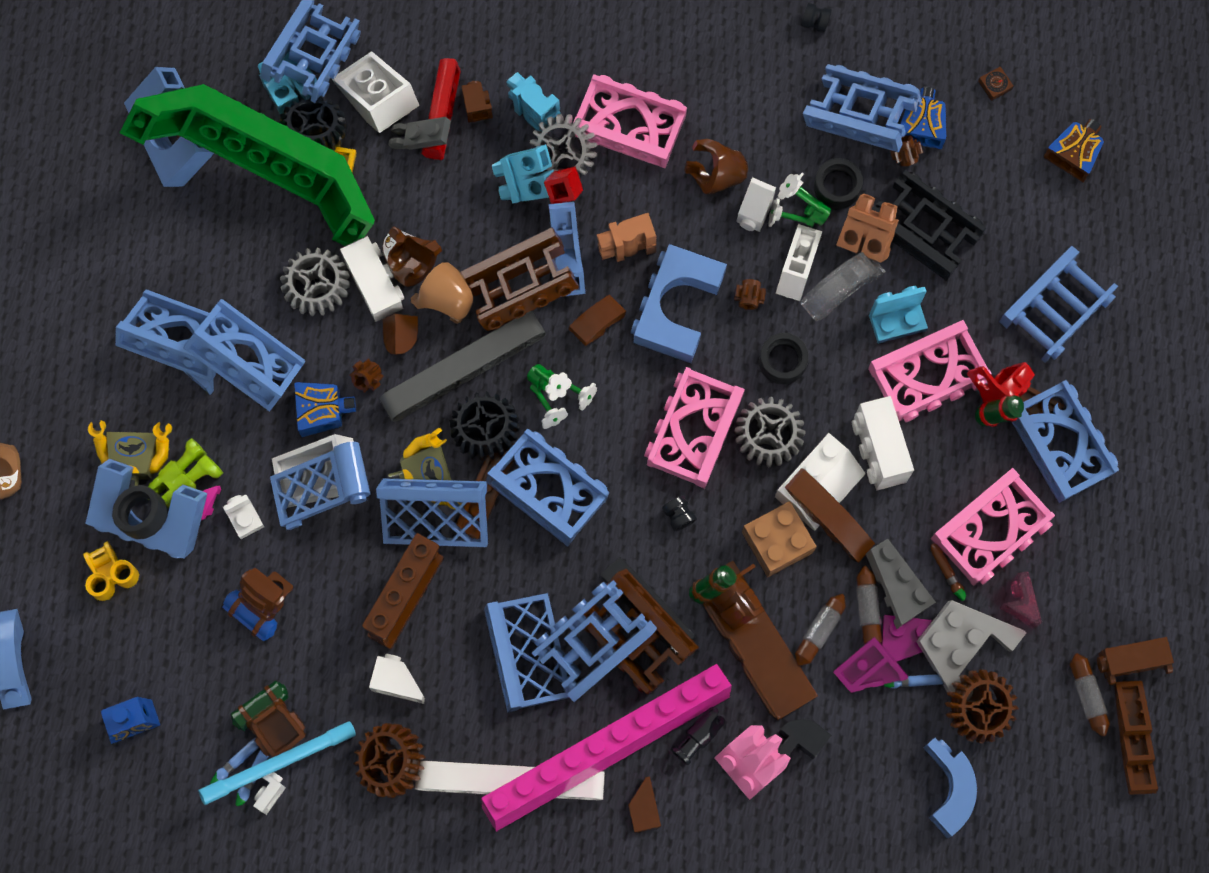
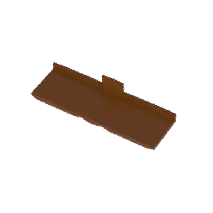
(765, 661)

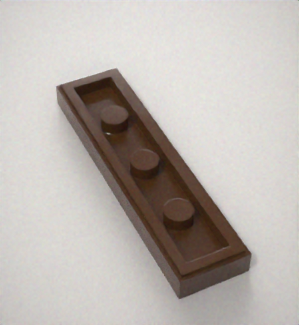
(490, 497)

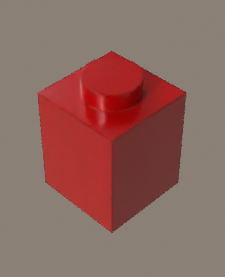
(563, 185)

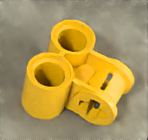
(107, 568)

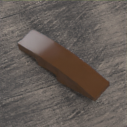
(829, 514)
(1135, 737)

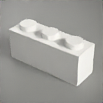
(372, 278)

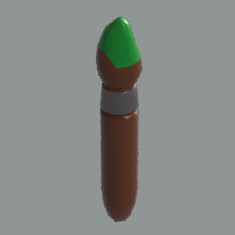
(956, 587)

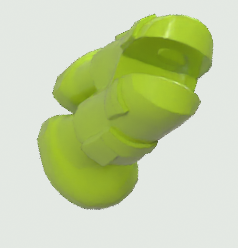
(174, 476)

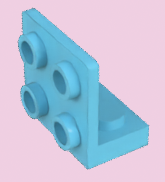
(898, 314)

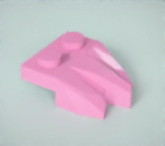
(753, 760)

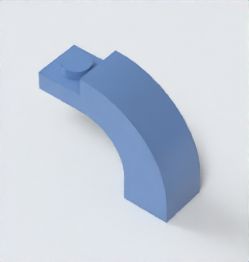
(565, 225)
(13, 684)
(962, 788)

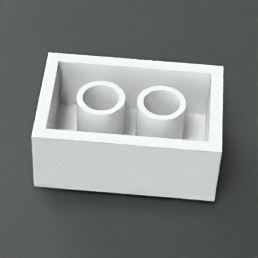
(882, 443)

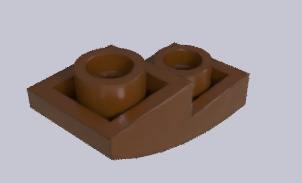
(596, 319)

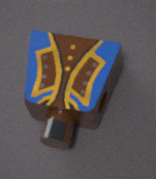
(1076, 149)

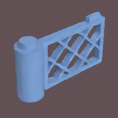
(349, 479)

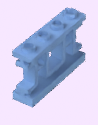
(292, 40)
(858, 125)
(607, 654)

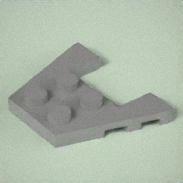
(958, 635)

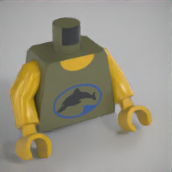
(140, 450)
(424, 461)

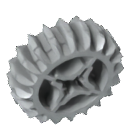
(573, 153)
(320, 264)
(752, 444)

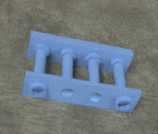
(1050, 280)

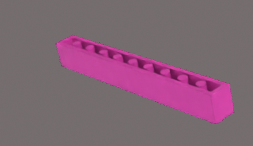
(605, 747)

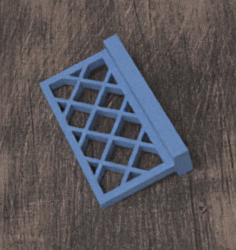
(439, 491)
(504, 650)

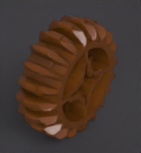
(982, 728)
(398, 765)

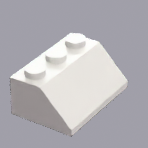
(832, 467)

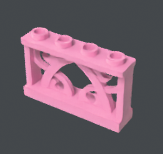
(631, 98)
(944, 340)
(723, 407)
(1001, 493)

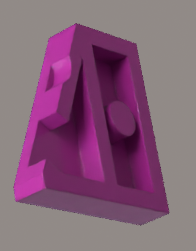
(902, 642)
(869, 668)

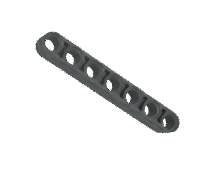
(462, 366)

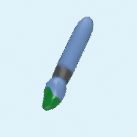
(919, 680)
(235, 761)
(244, 792)

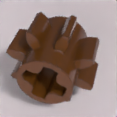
(908, 152)
(750, 294)
(366, 375)

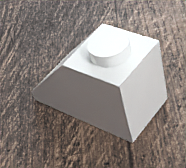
(756, 205)
(394, 679)

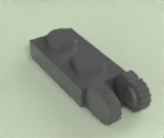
(421, 134)

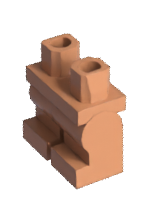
(869, 229)
(627, 238)

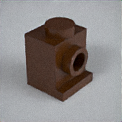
(476, 102)

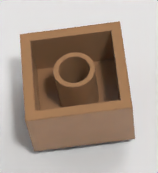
(778, 539)

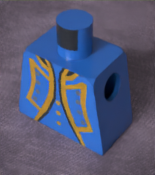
(928, 121)
(320, 407)
(129, 718)

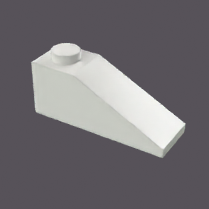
(798, 262)

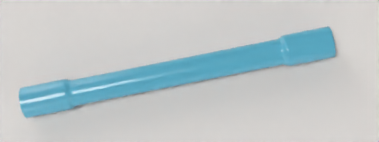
(224, 787)

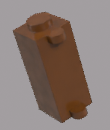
(1135, 658)

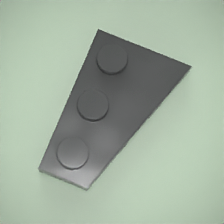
(902, 587)

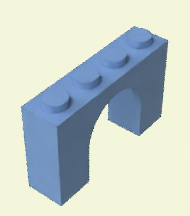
(174, 162)
(676, 269)
(183, 519)

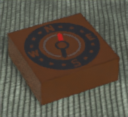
(995, 83)

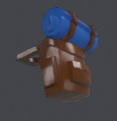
(258, 602)

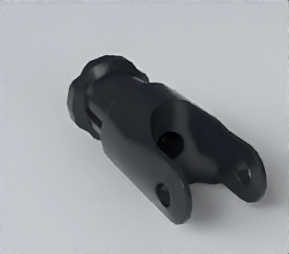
(698, 735)

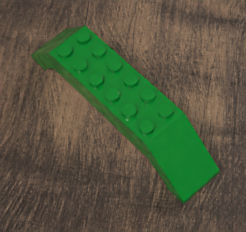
(259, 147)

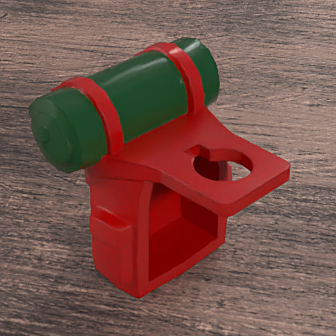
(1001, 393)

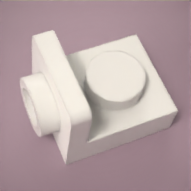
(243, 516)
(268, 795)

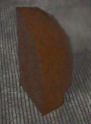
(400, 333)

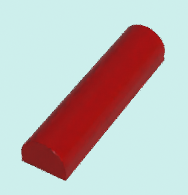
(443, 100)

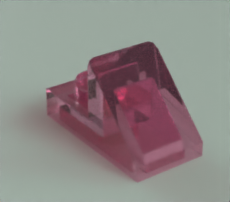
(1026, 607)

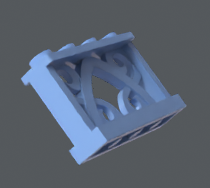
(164, 314)
(249, 377)
(1056, 476)
(557, 521)

